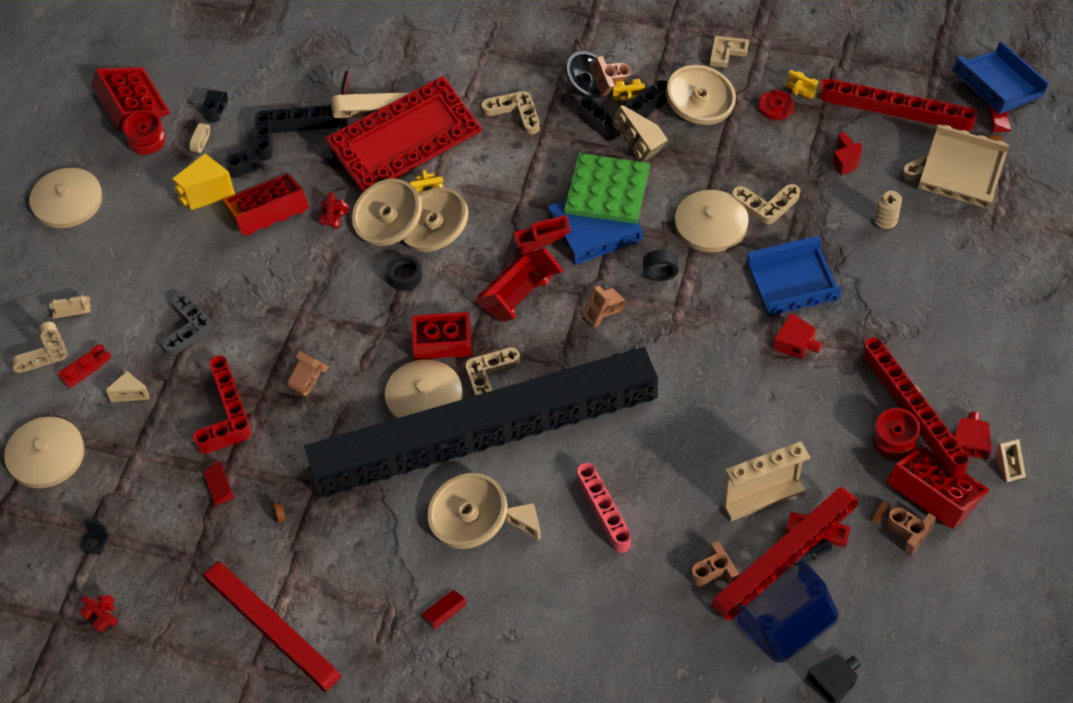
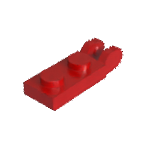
(84, 366)

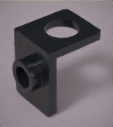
(96, 531)

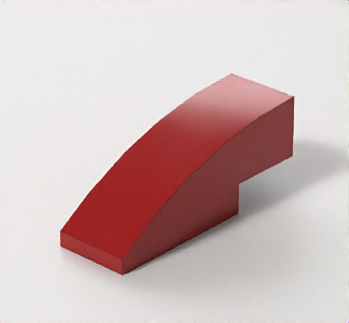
(542, 234)

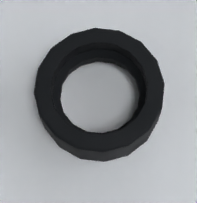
(660, 257)
(404, 261)

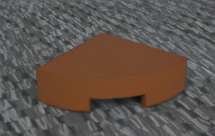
(881, 511)

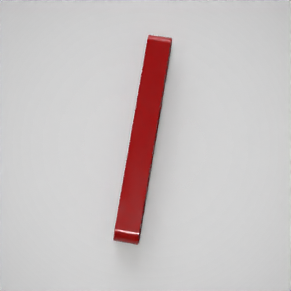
(897, 104)
(909, 398)
(784, 553)
(272, 626)

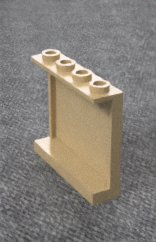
(963, 166)
(764, 481)

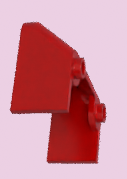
(517, 282)

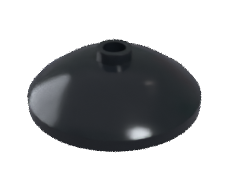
(580, 75)

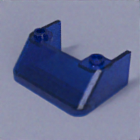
(792, 634)

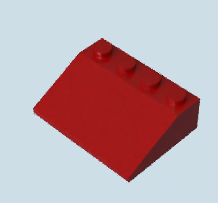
(126, 92)
(266, 204)
(930, 486)

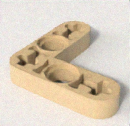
(516, 104)
(764, 207)
(28, 361)
(484, 368)

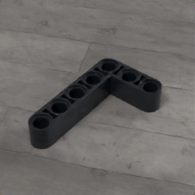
(642, 104)
(289, 120)

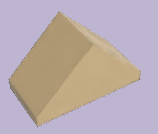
(127, 389)
(1010, 460)
(524, 519)

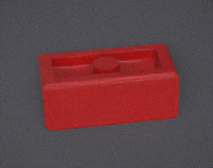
(999, 122)
(218, 483)
(444, 609)

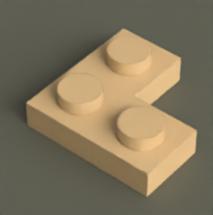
(727, 46)

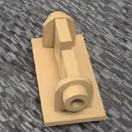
(70, 307)

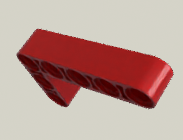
(229, 427)

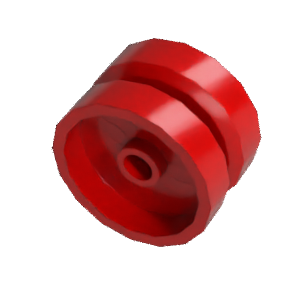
(144, 132)
(896, 433)

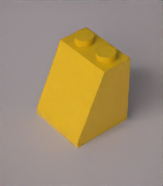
(202, 183)

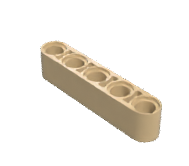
(360, 104)

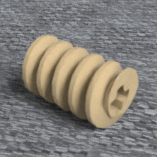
(888, 210)

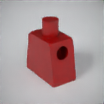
(796, 338)
(974, 436)

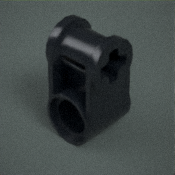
(214, 105)
(241, 163)

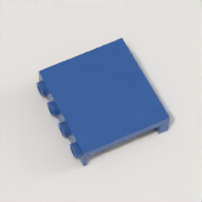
(1001, 78)
(595, 236)
(792, 276)

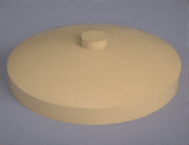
(700, 94)
(65, 198)
(387, 212)
(711, 221)
(440, 222)
(421, 387)
(44, 452)
(467, 510)

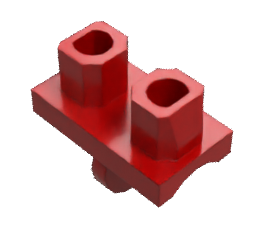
(335, 209)
(101, 609)

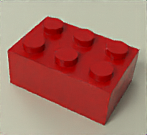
(441, 335)

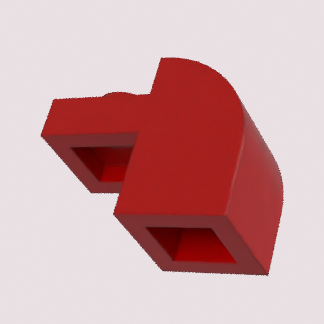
(848, 155)

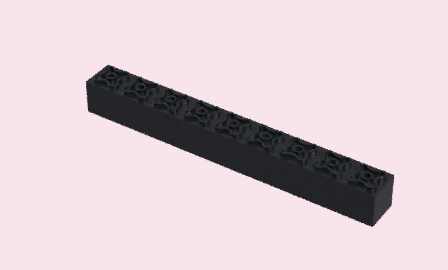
(482, 422)

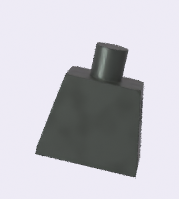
(834, 677)

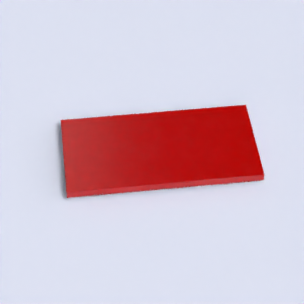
(404, 134)

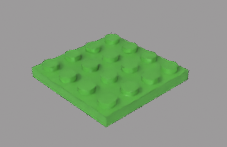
(607, 188)

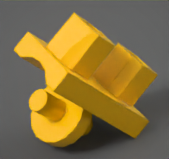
(801, 85)
(627, 92)
(426, 182)

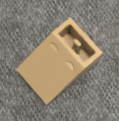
(640, 133)

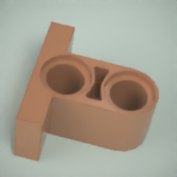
(607, 74)
(602, 304)
(306, 374)
(908, 523)
(712, 573)

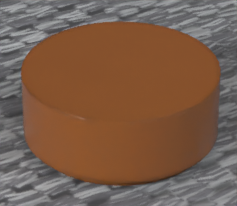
(279, 512)

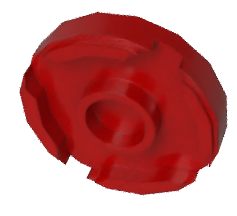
(776, 105)

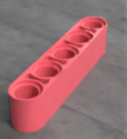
(607, 515)

